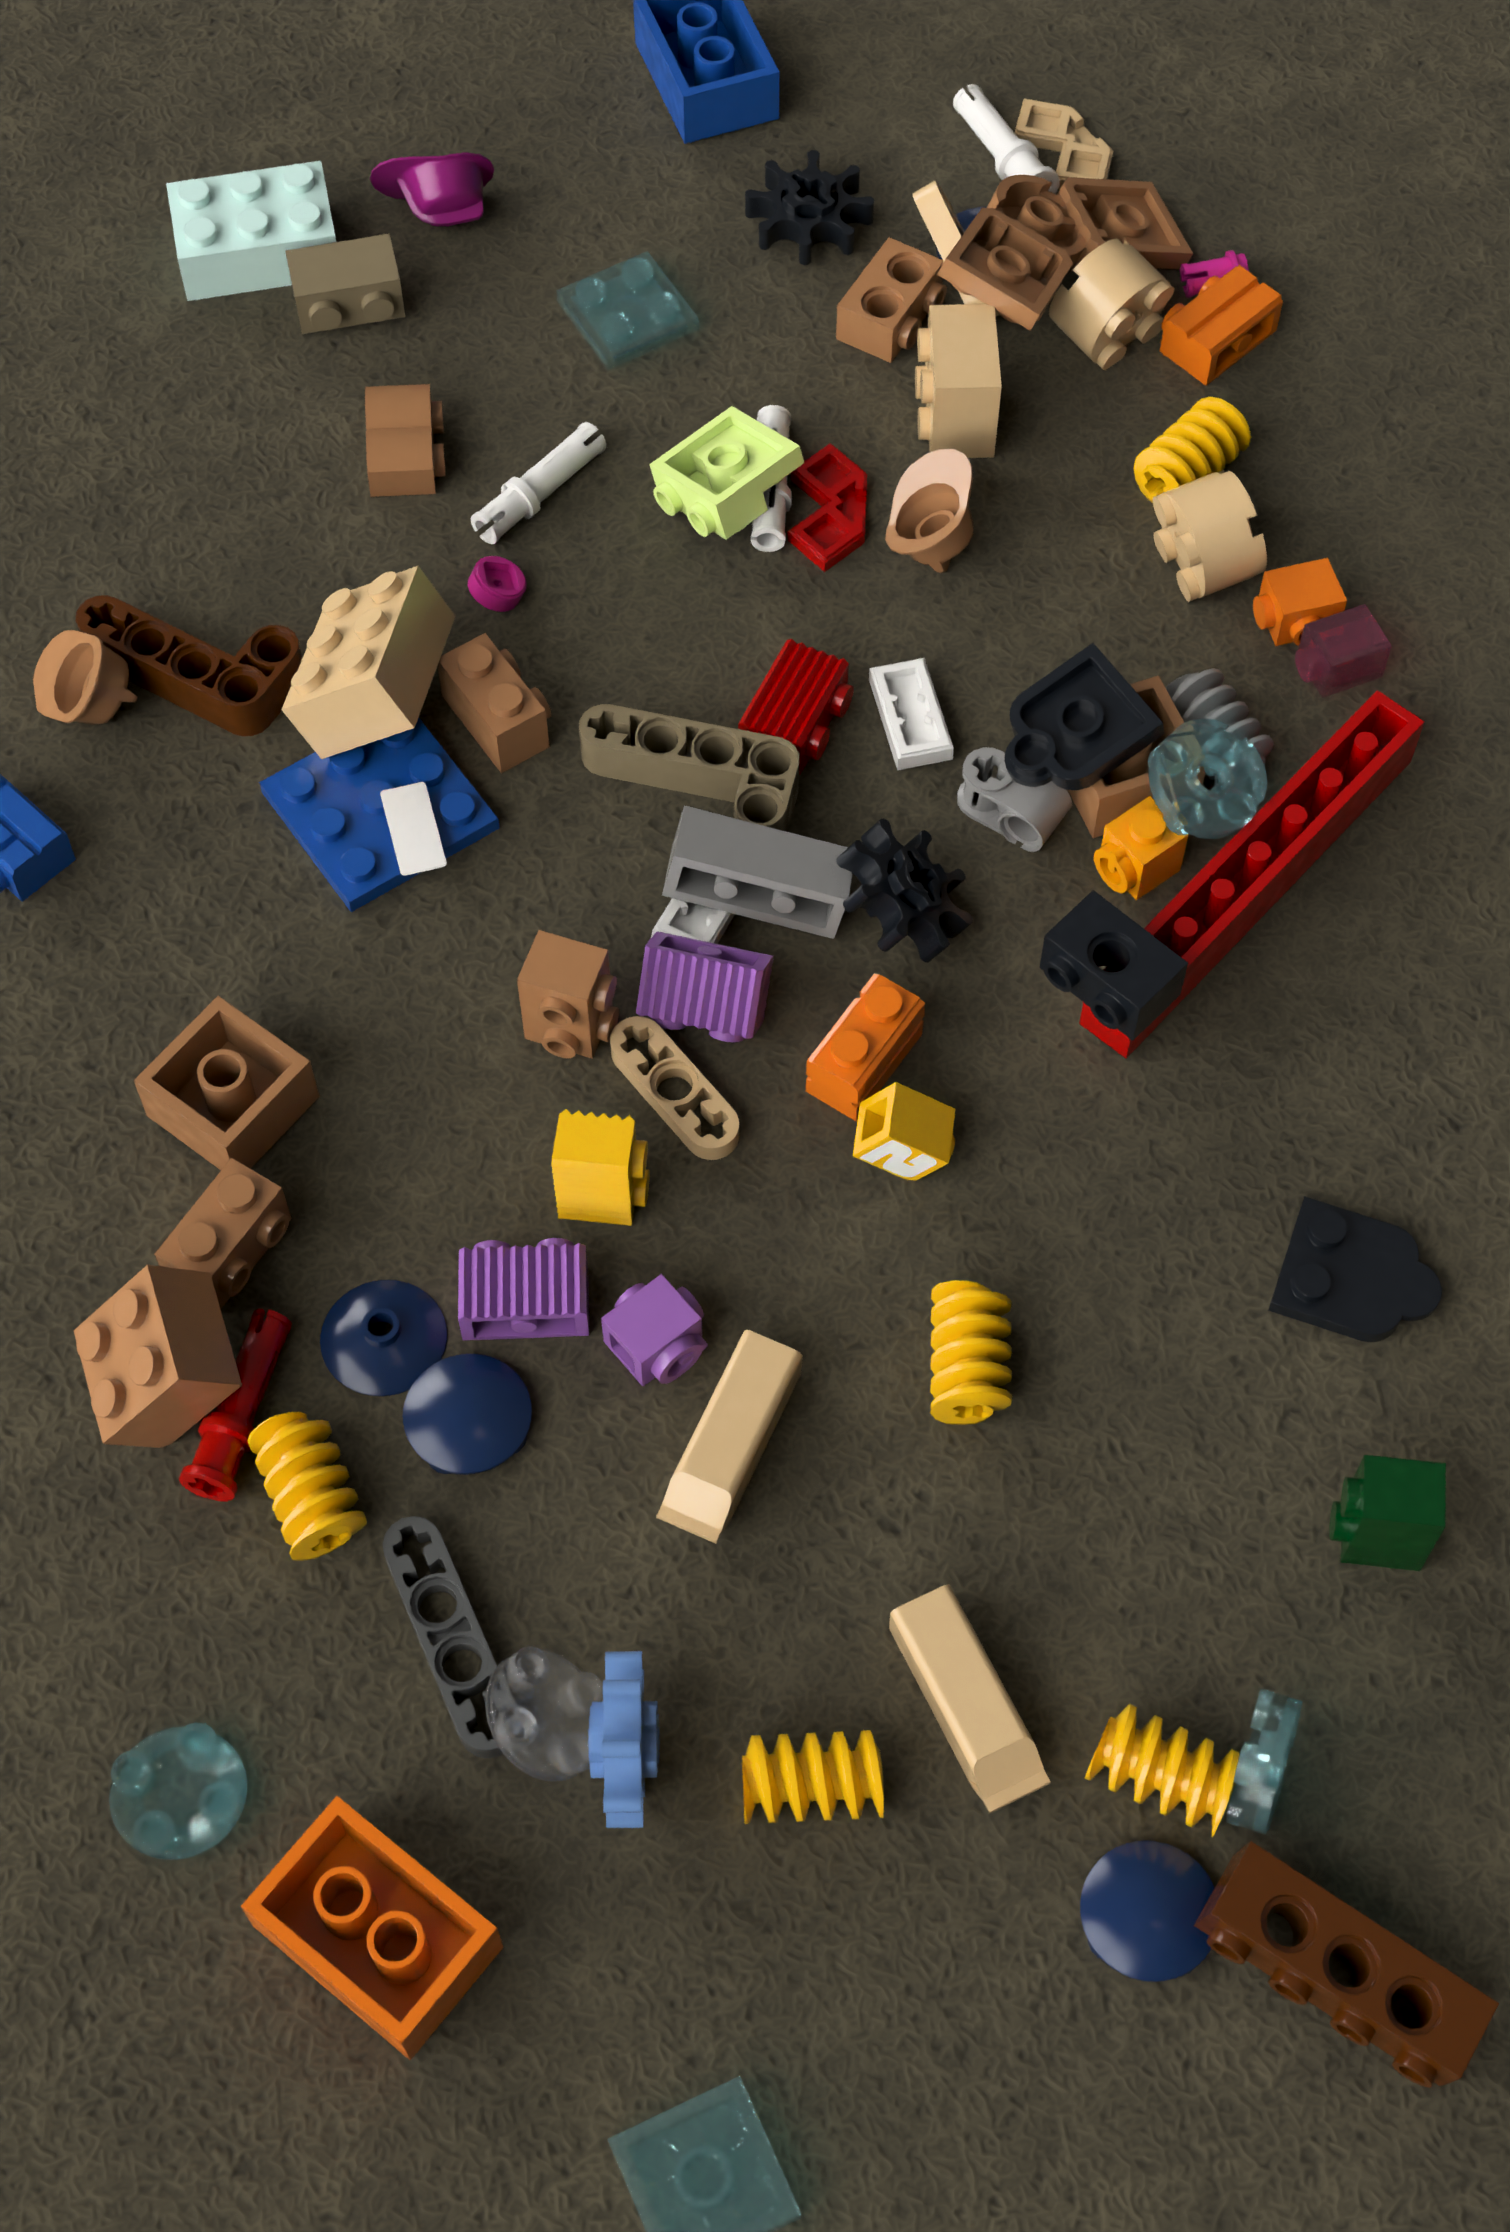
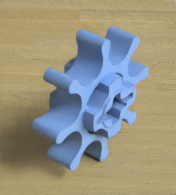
(624, 1739)

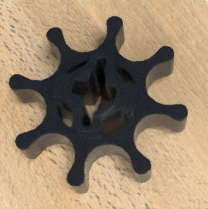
(809, 207)
(904, 890)

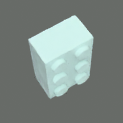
(240, 224)

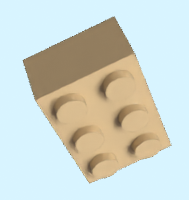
(369, 662)

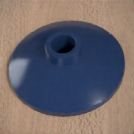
(386, 1362)

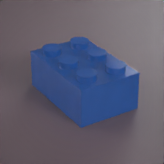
(707, 64)

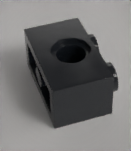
(1103, 935)

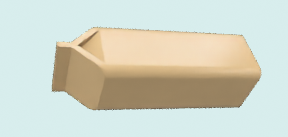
(731, 1436)
(968, 1698)

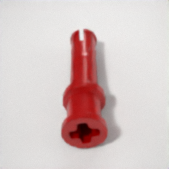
(228, 1428)

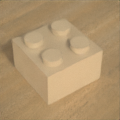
(959, 379)

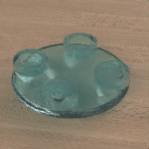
(177, 1792)

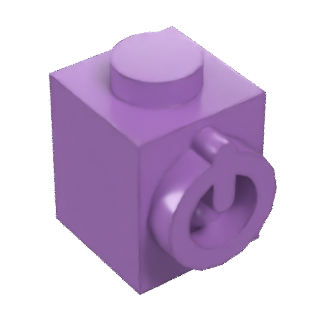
(655, 1331)

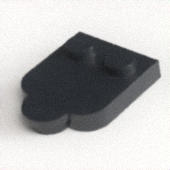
(1078, 724)
(1353, 1274)

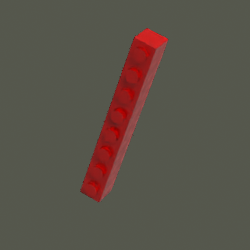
(1277, 847)

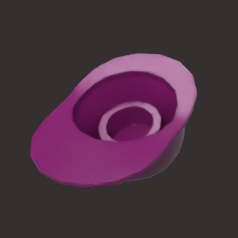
(437, 188)

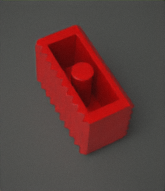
(800, 699)

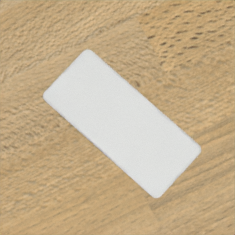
(413, 828)

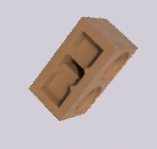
(890, 300)

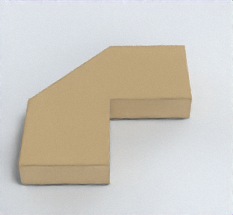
(1063, 130)

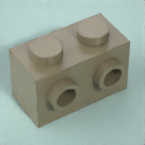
(345, 283)

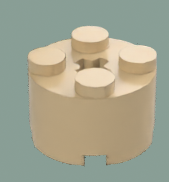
(1111, 302)
(1209, 534)

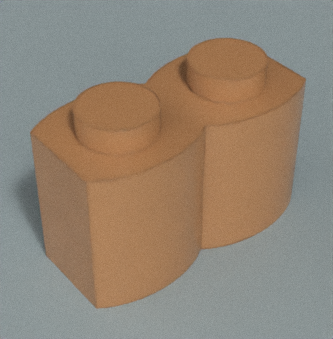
(401, 440)

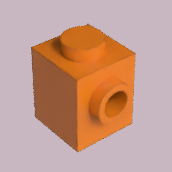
(1296, 597)

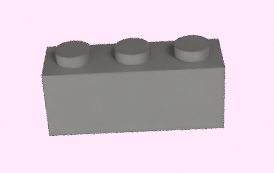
(757, 872)

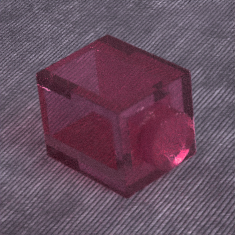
(1342, 651)

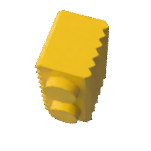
(599, 1168)

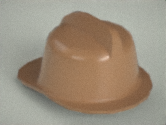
(932, 509)
(80, 680)

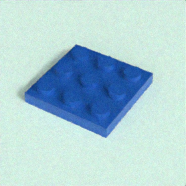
(340, 815)

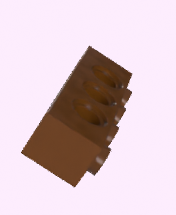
(1447, 2008)

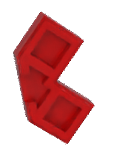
(840, 522)

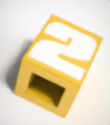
(904, 1132)

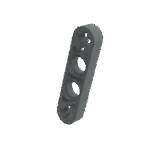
(446, 1637)

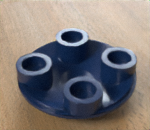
(467, 1414)
(1143, 1910)

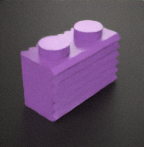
(704, 986)
(523, 1290)

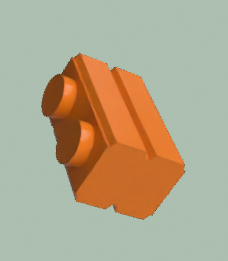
(1220, 324)
(865, 1045)

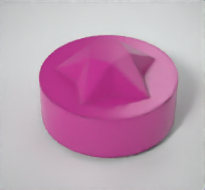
(497, 583)

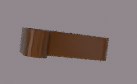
(230, 691)

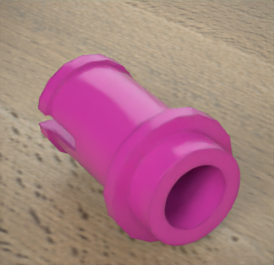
(1198, 273)

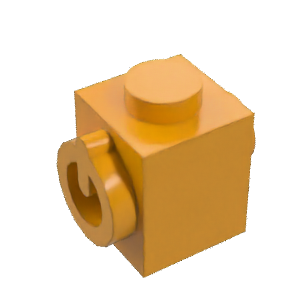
(1139, 850)

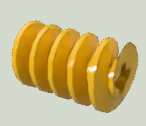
(1192, 447)
(969, 1352)
(305, 1484)
(1165, 1767)
(812, 1776)

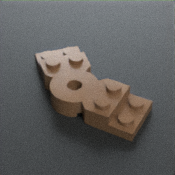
(1033, 239)

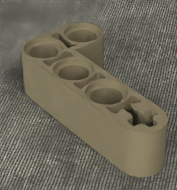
(692, 747)

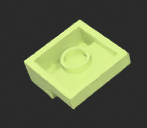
(722, 473)

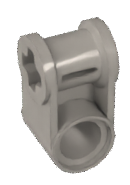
(1007, 806)

